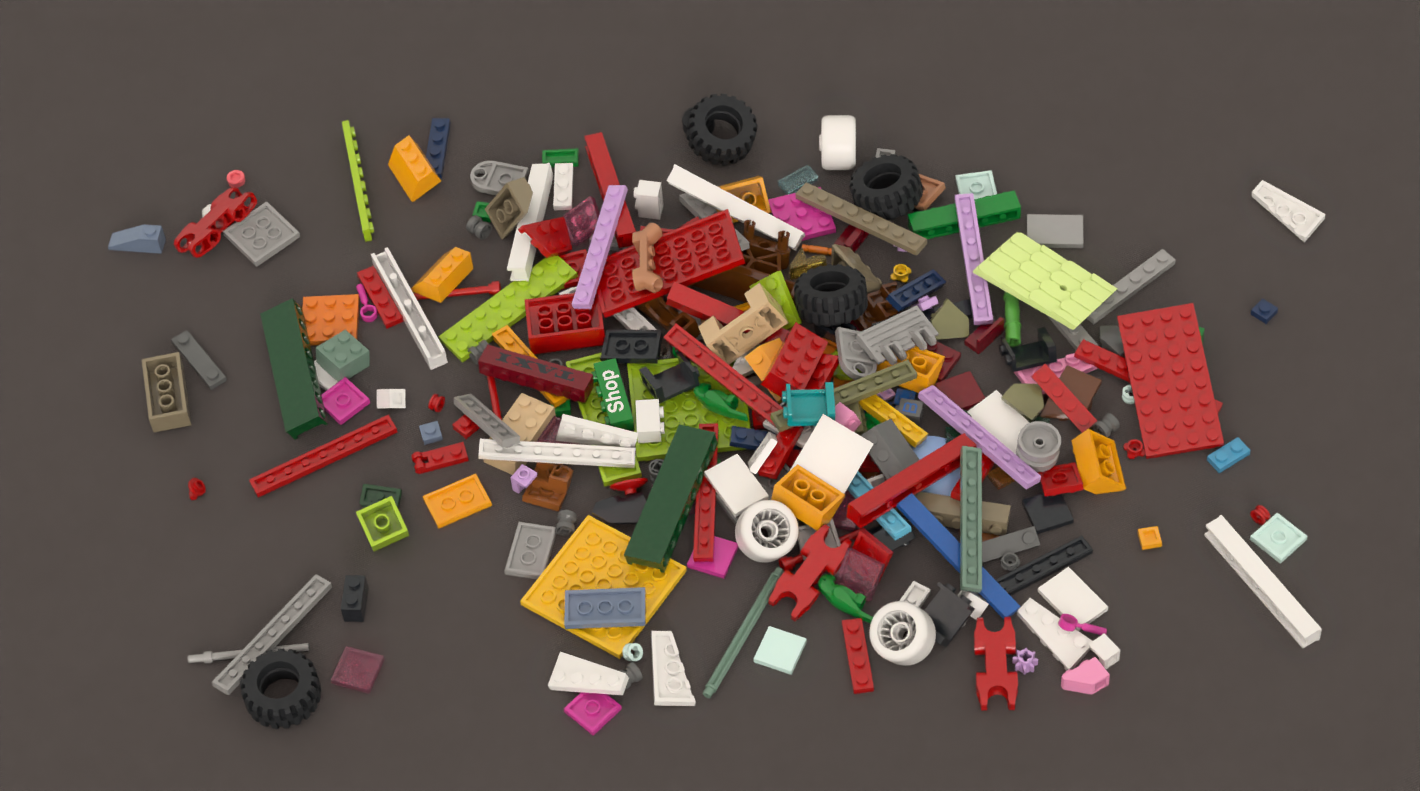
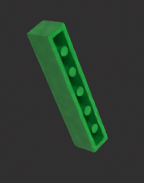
(944, 221)

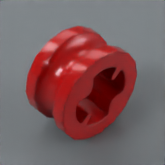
(436, 403)
(1260, 514)

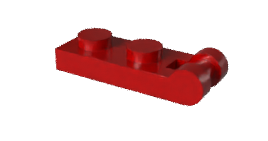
(439, 458)

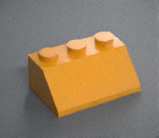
(412, 168)
(751, 191)
(444, 275)
(762, 358)
(925, 363)
(1098, 463)
(808, 497)

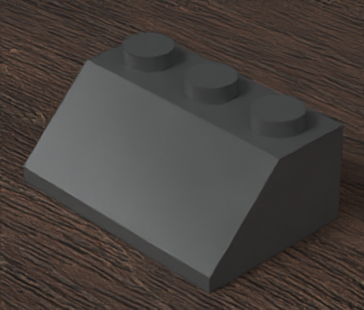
(889, 449)

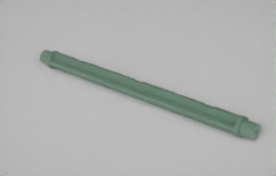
(742, 634)

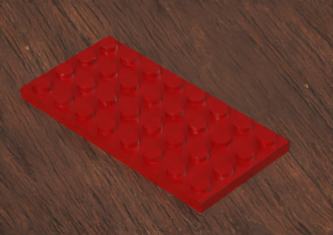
(680, 257)
(1170, 381)

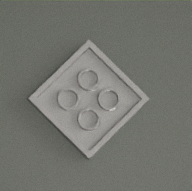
(261, 234)

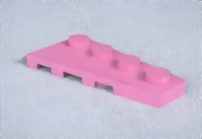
(1057, 367)

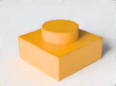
(1149, 538)

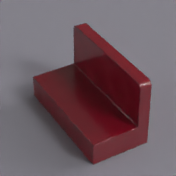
(852, 238)
(985, 335)

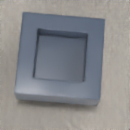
(430, 432)

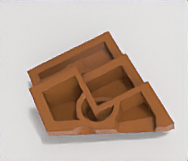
(549, 486)

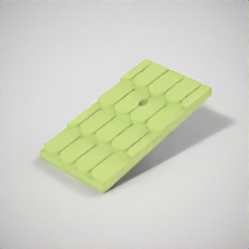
(1045, 280)

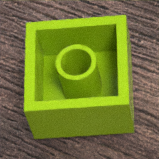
(382, 523)

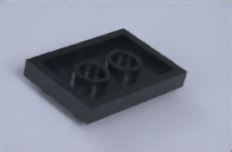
(632, 346)

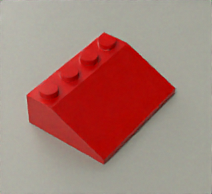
(558, 326)

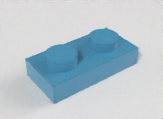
(1228, 455)

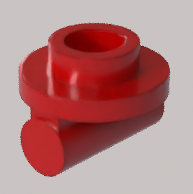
(196, 488)

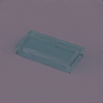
(795, 180)

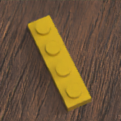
(883, 411)

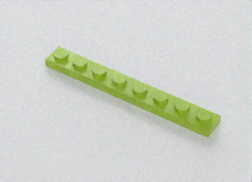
(359, 186)

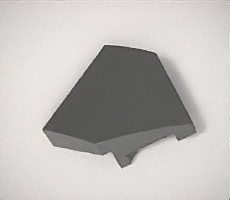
(1111, 339)

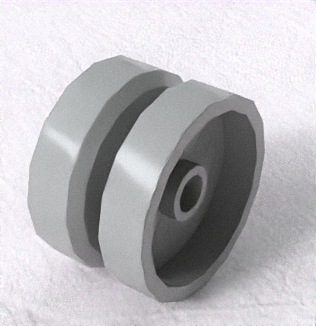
(1039, 445)

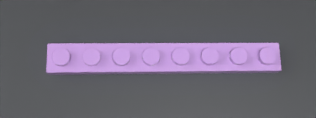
(599, 247)
(973, 257)
(979, 435)

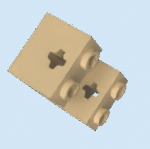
(761, 319)

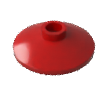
(629, 486)

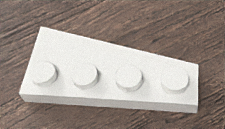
(1066, 646)
(585, 676)
(669, 678)

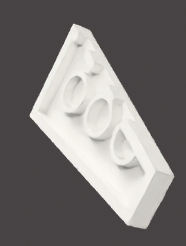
(1288, 210)
(593, 433)

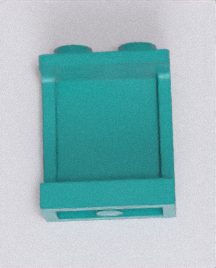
(808, 406)

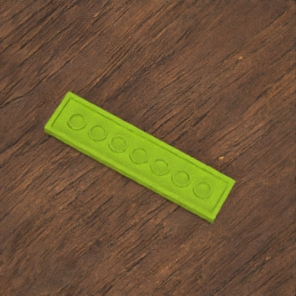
(506, 306)
(592, 411)

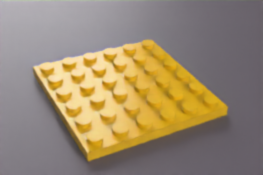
(597, 561)

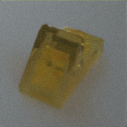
(801, 264)

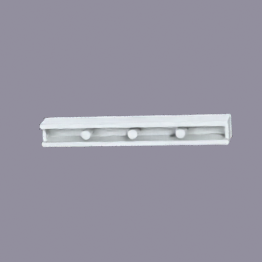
(737, 207)
(522, 250)
(409, 309)
(1263, 582)

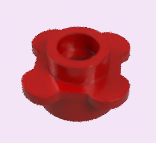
(1134, 444)

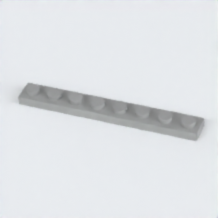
(273, 633)

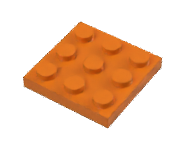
(330, 315)

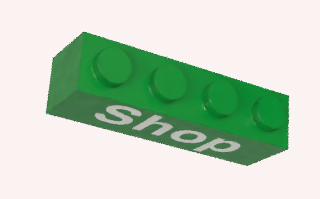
(613, 395)

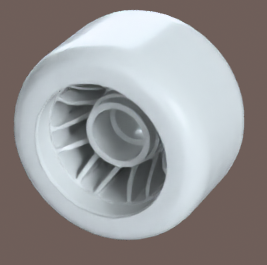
(838, 142)
(778, 522)
(889, 627)

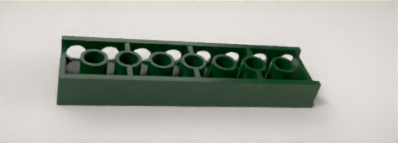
(293, 368)
(670, 497)

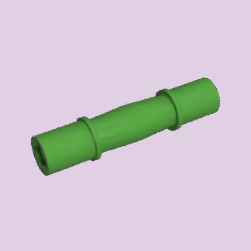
(1012, 318)

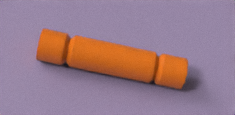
(817, 249)

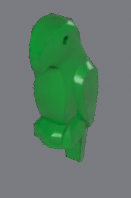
(719, 402)
(843, 598)

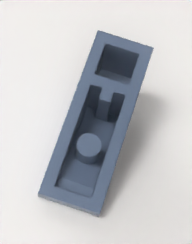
(139, 239)

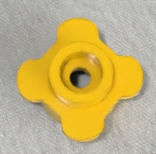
(901, 273)

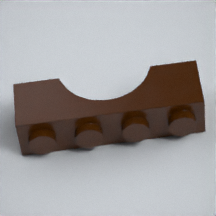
(667, 317)

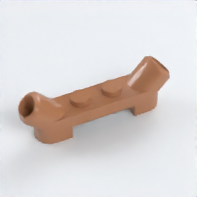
(643, 276)

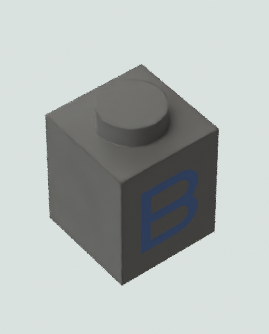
(911, 409)

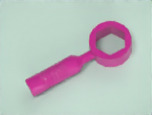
(364, 300)
(1069, 623)

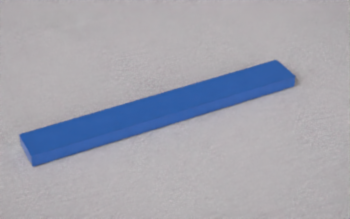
(950, 549)

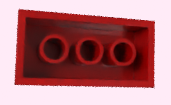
(794, 360)

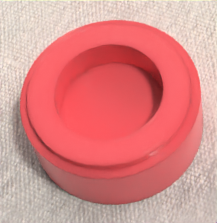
(236, 178)

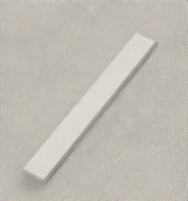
(559, 453)

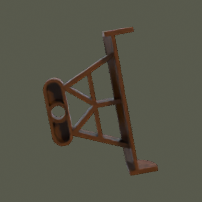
(760, 259)

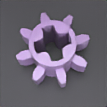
(1025, 661)

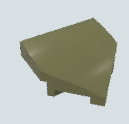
(950, 321)
(1025, 399)

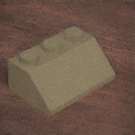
(510, 206)
(845, 256)

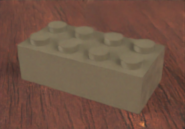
(166, 392)

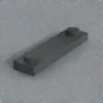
(199, 360)
(1010, 542)

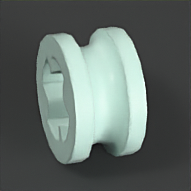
(1125, 395)
(627, 652)

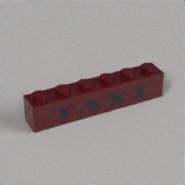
(536, 373)

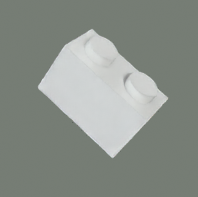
(649, 199)
(648, 421)

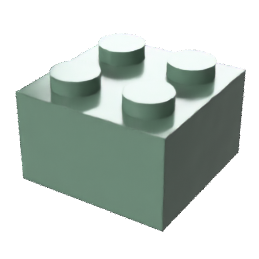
(342, 356)

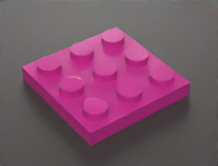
(802, 216)

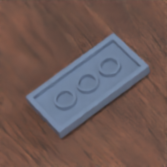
(605, 608)

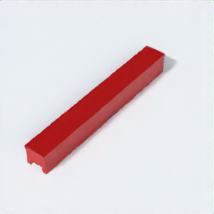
(605, 176)
(705, 307)
(908, 481)

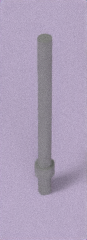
(209, 656)

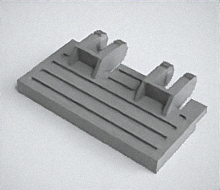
(897, 335)

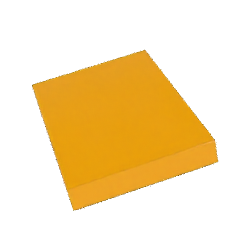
(457, 501)

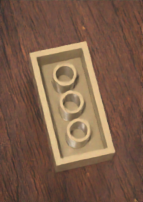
(528, 419)

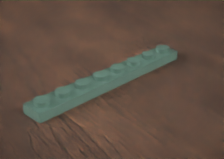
(971, 519)

